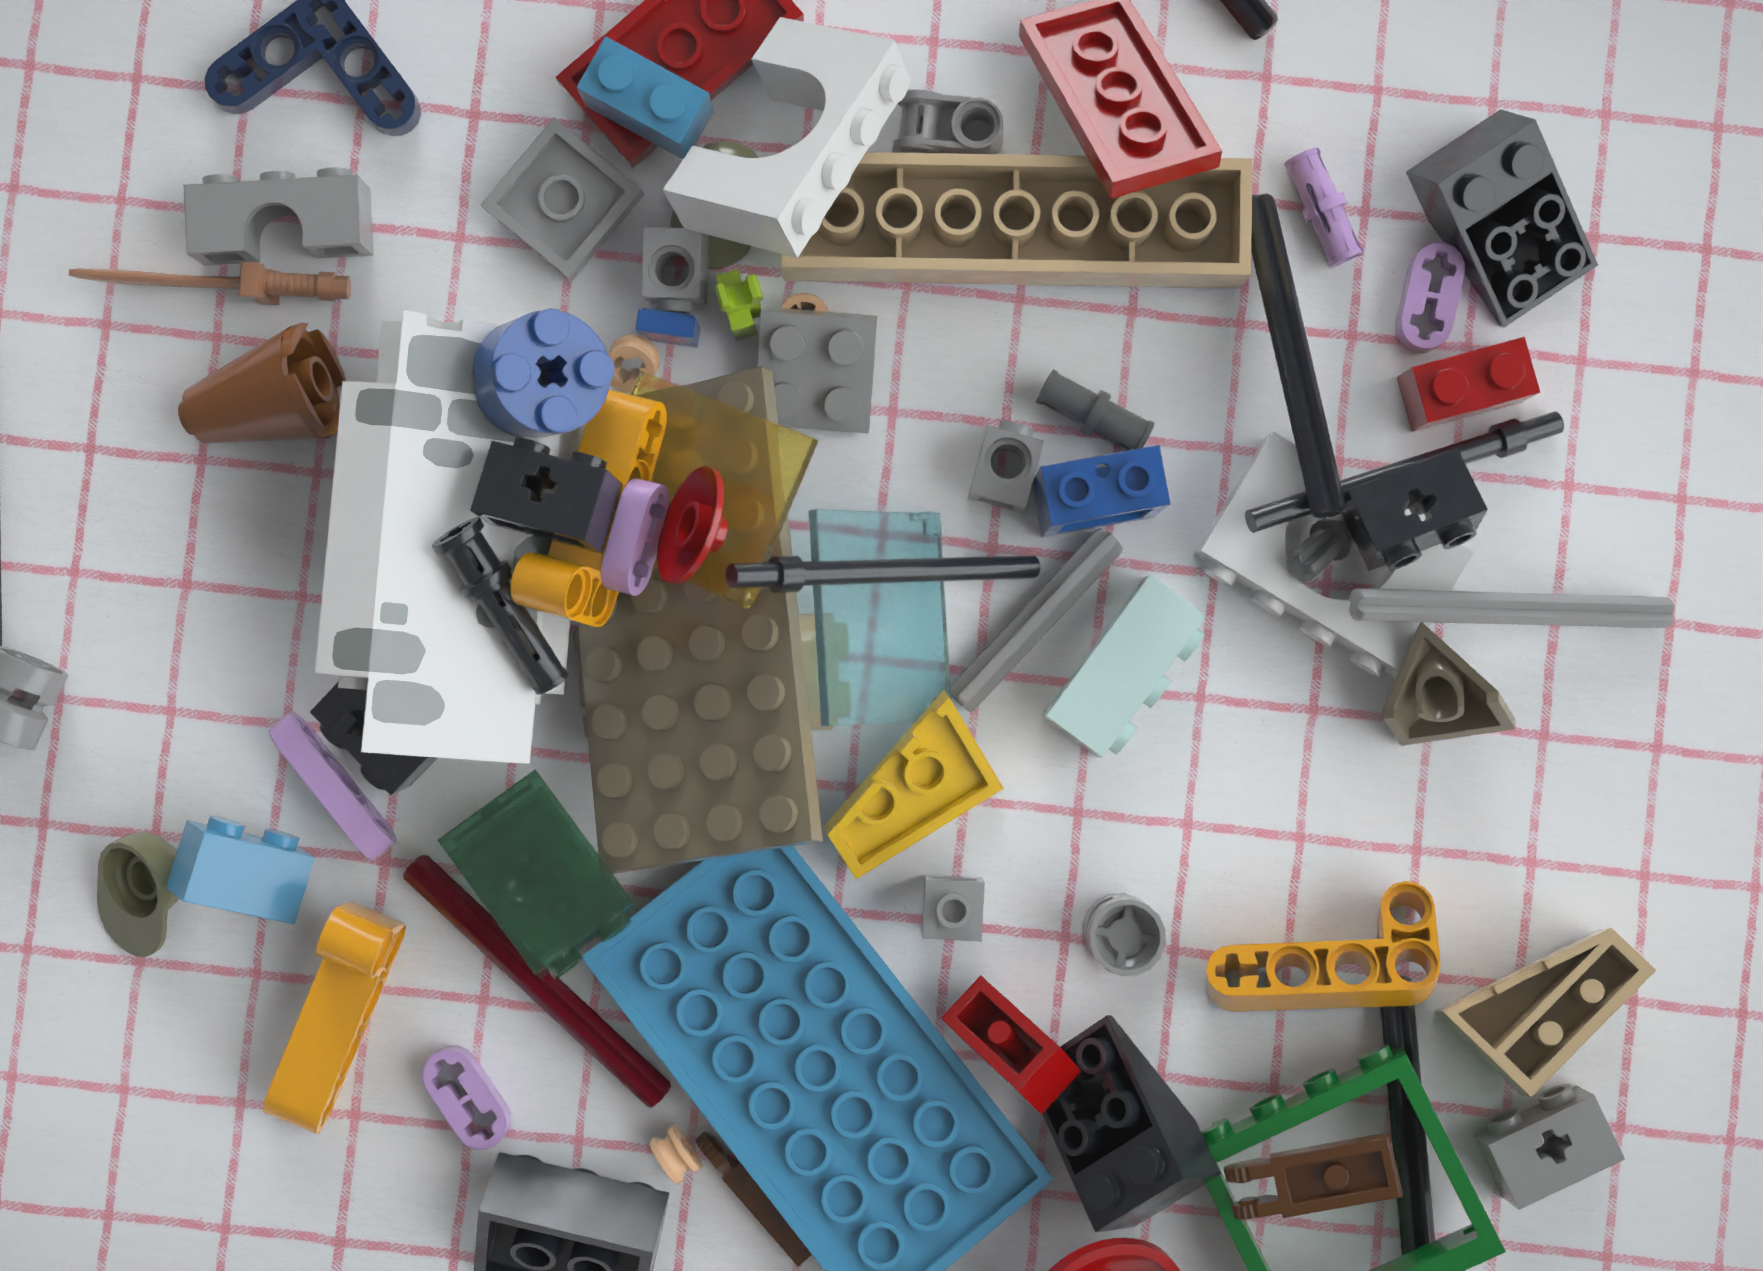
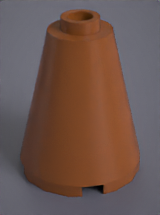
(269, 392)

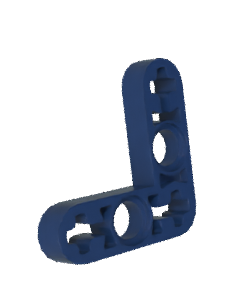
(310, 46)

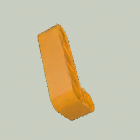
(568, 580)
(357, 958)
(1320, 960)

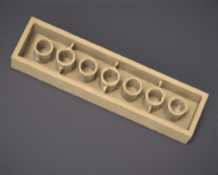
(1029, 225)

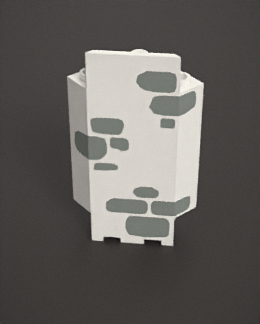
(389, 602)

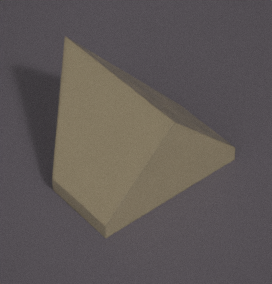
(1441, 696)

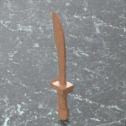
(254, 282)

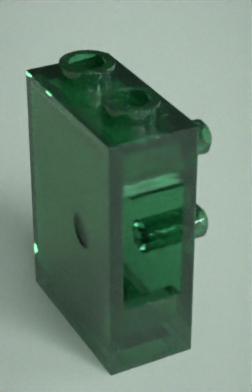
(538, 876)

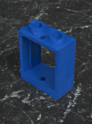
(1083, 497)

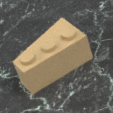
(1548, 1008)

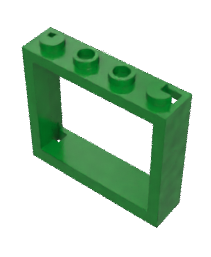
(1325, 1092)

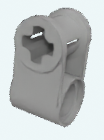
(943, 124)

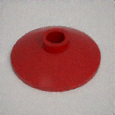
(692, 525)

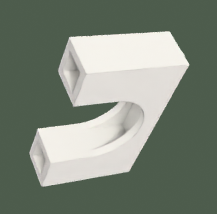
(784, 196)
(1261, 558)

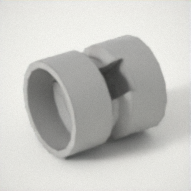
(23, 719)
(1124, 934)

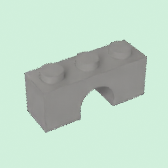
(229, 216)

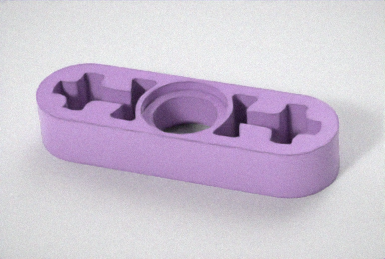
(332, 786)

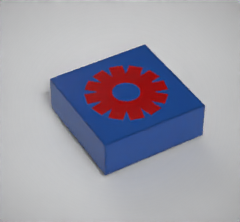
(668, 327)

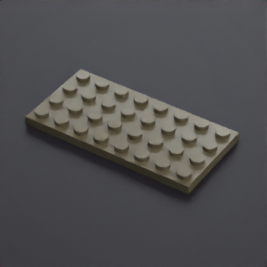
(700, 711)

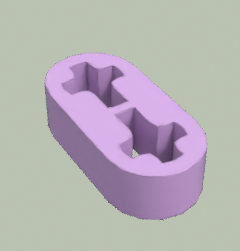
(1442, 300)
(634, 536)
(455, 1105)

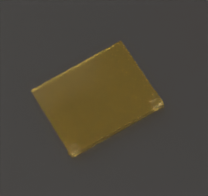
(758, 469)

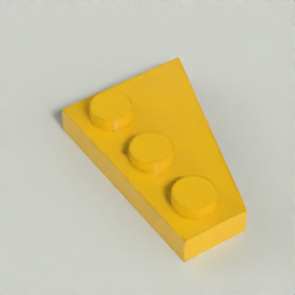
(913, 790)

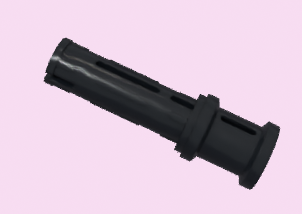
(493, 575)

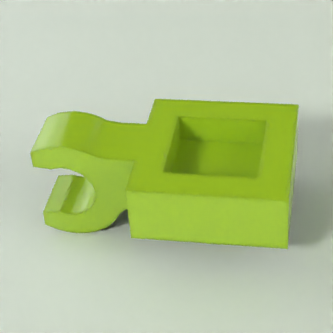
(739, 301)

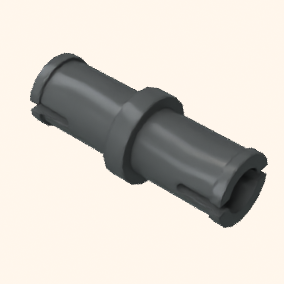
(1094, 412)

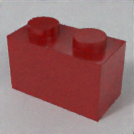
(1468, 384)
(1011, 1044)

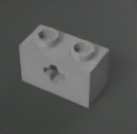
(1579, 1145)

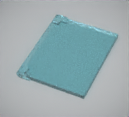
(878, 642)

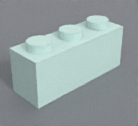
(1126, 668)

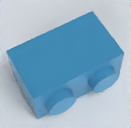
(645, 98)
(240, 871)

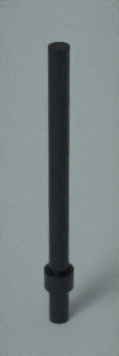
(1501, 440)
(790, 573)

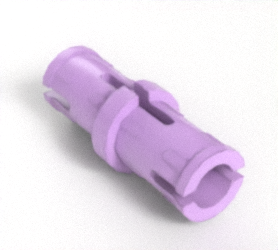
(1324, 207)

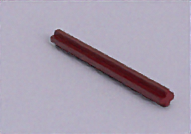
(547, 992)

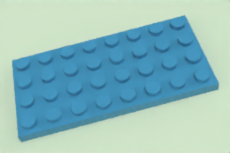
(817, 1066)

